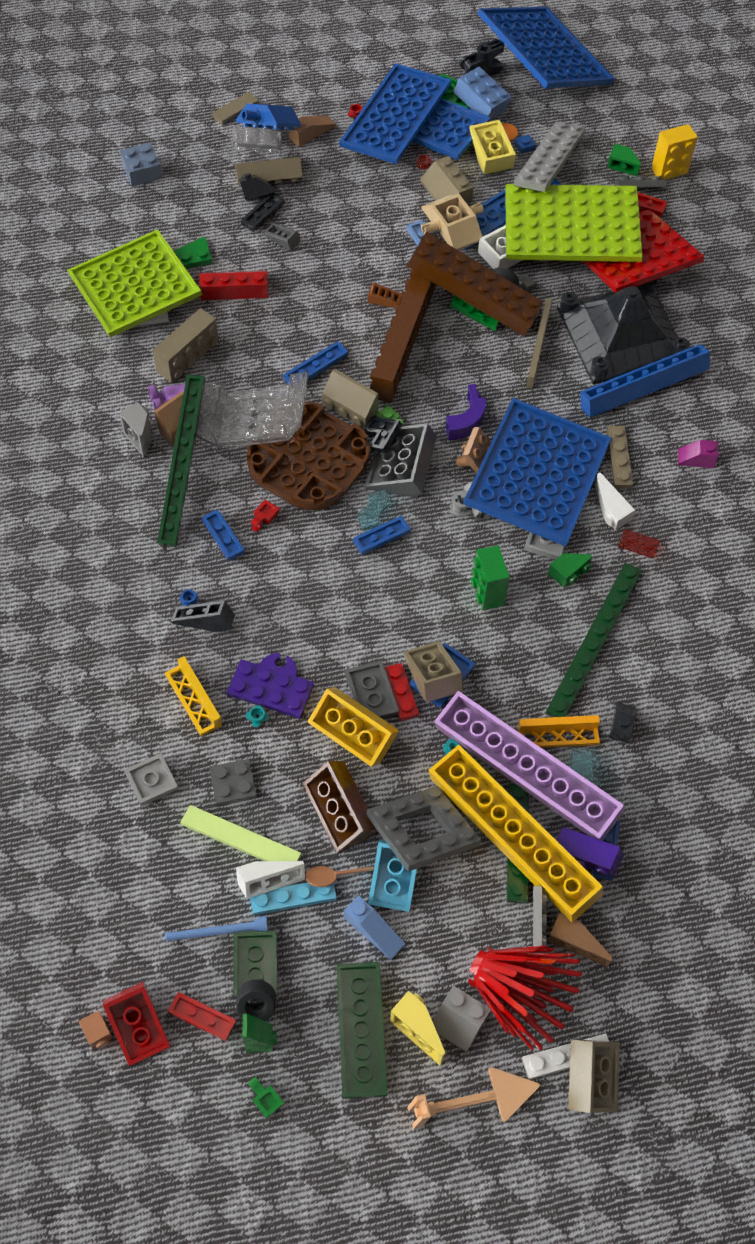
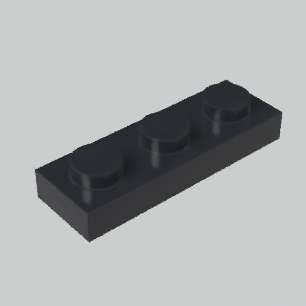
(262, 211)

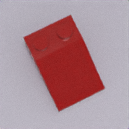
(136, 1023)

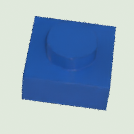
(524, 143)

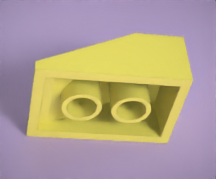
(492, 147)
(415, 1022)

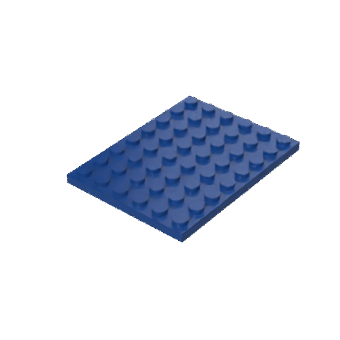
(546, 47)
(537, 471)

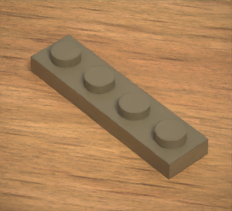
(619, 457)

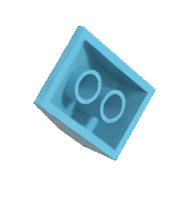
(391, 882)

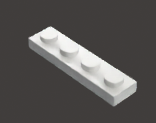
(551, 1060)

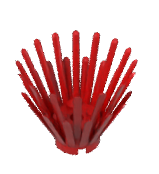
(505, 974)

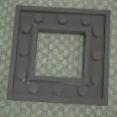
(413, 856)

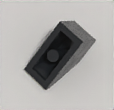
(255, 187)
(622, 722)

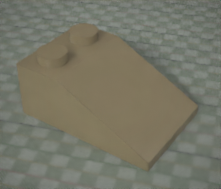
(434, 671)

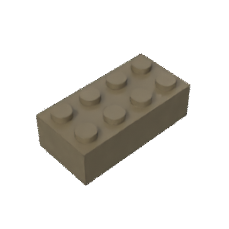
(185, 345)

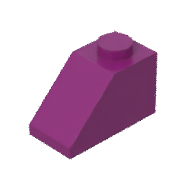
(699, 454)

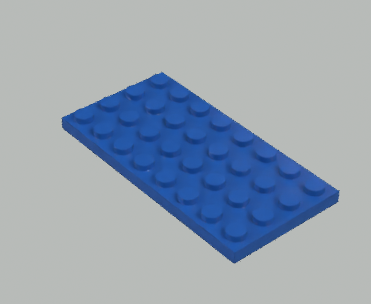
(395, 113)

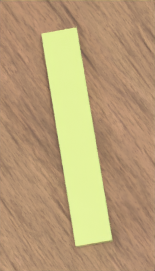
(237, 836)

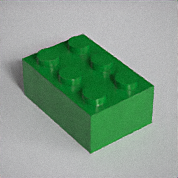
(490, 578)

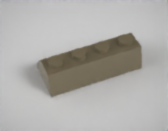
(272, 169)

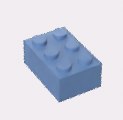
(482, 93)

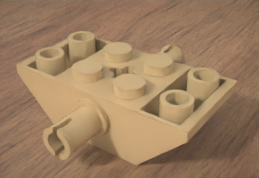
(454, 220)

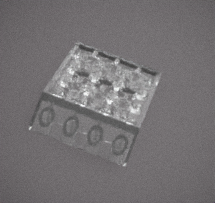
(229, 417)

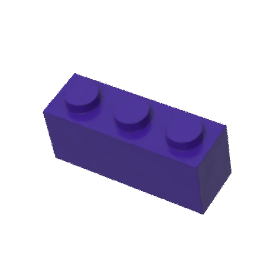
(591, 852)

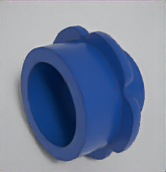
(189, 594)

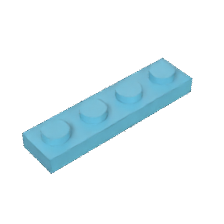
(292, 897)

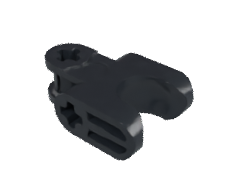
(484, 58)

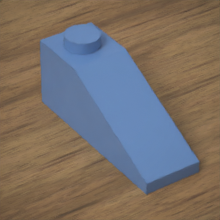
(373, 927)

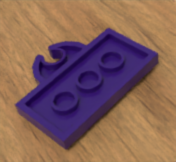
(271, 685)

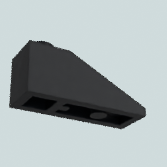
(205, 616)

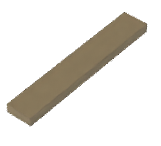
(539, 343)

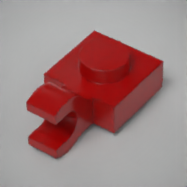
(264, 513)

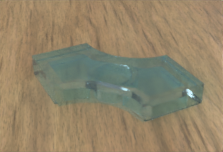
(369, 516)

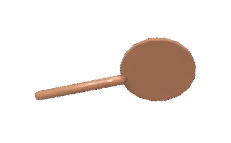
(324, 876)

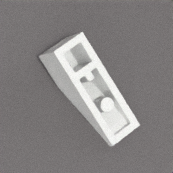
(614, 507)
(268, 875)

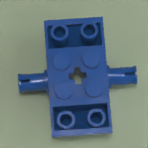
(268, 117)

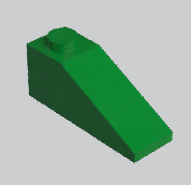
(258, 1035)

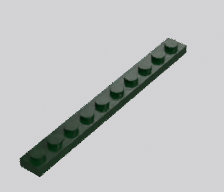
(181, 461)
(593, 641)

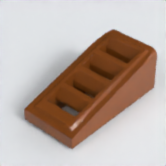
(375, 297)

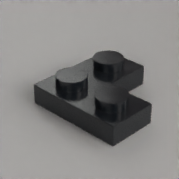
(384, 432)

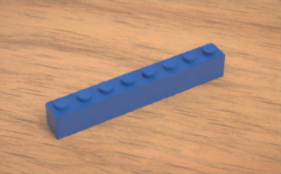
(645, 380)

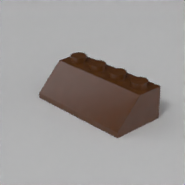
(339, 805)

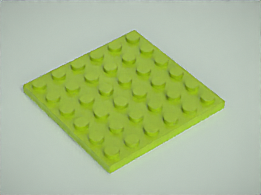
(134, 283)

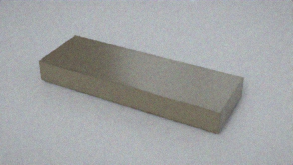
(234, 108)

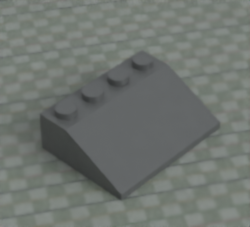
(405, 463)

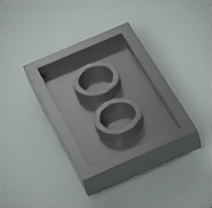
(372, 688)

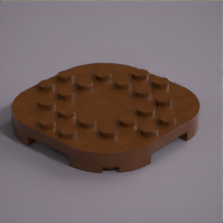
(315, 463)

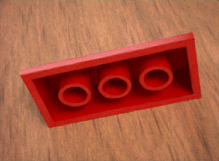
(233, 285)

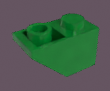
(569, 567)

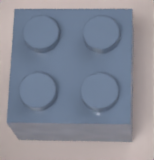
(141, 164)

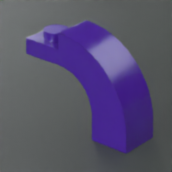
(461, 425)

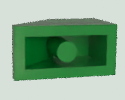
(624, 160)

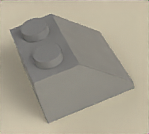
(137, 427)
(460, 1018)

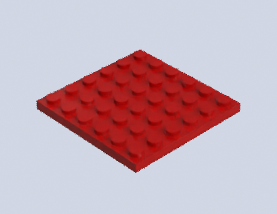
(662, 255)

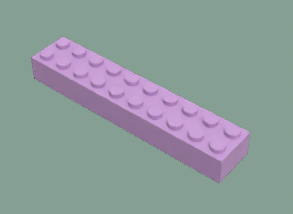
(529, 767)

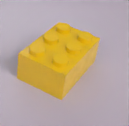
(674, 152)

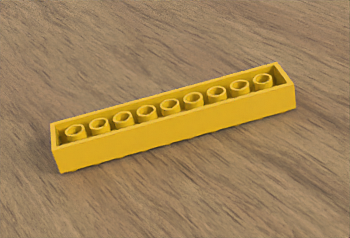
(516, 833)

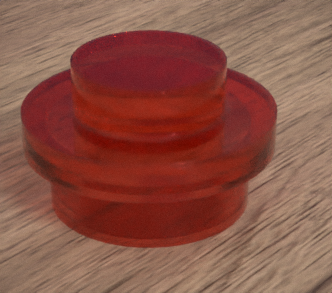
(423, 161)

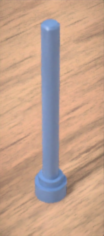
(259, 924)

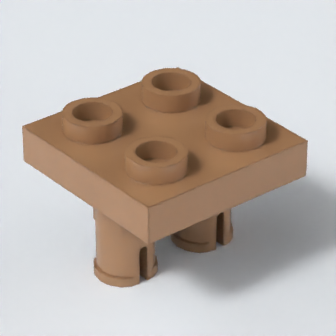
(474, 450)

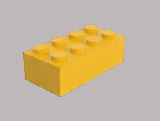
(353, 726)

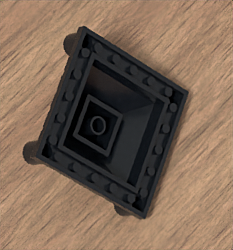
(619, 330)

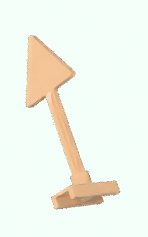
(508, 1091)

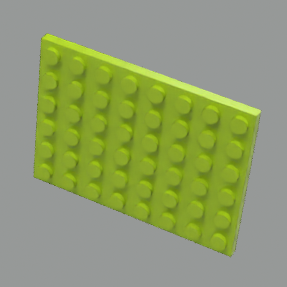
(573, 223)

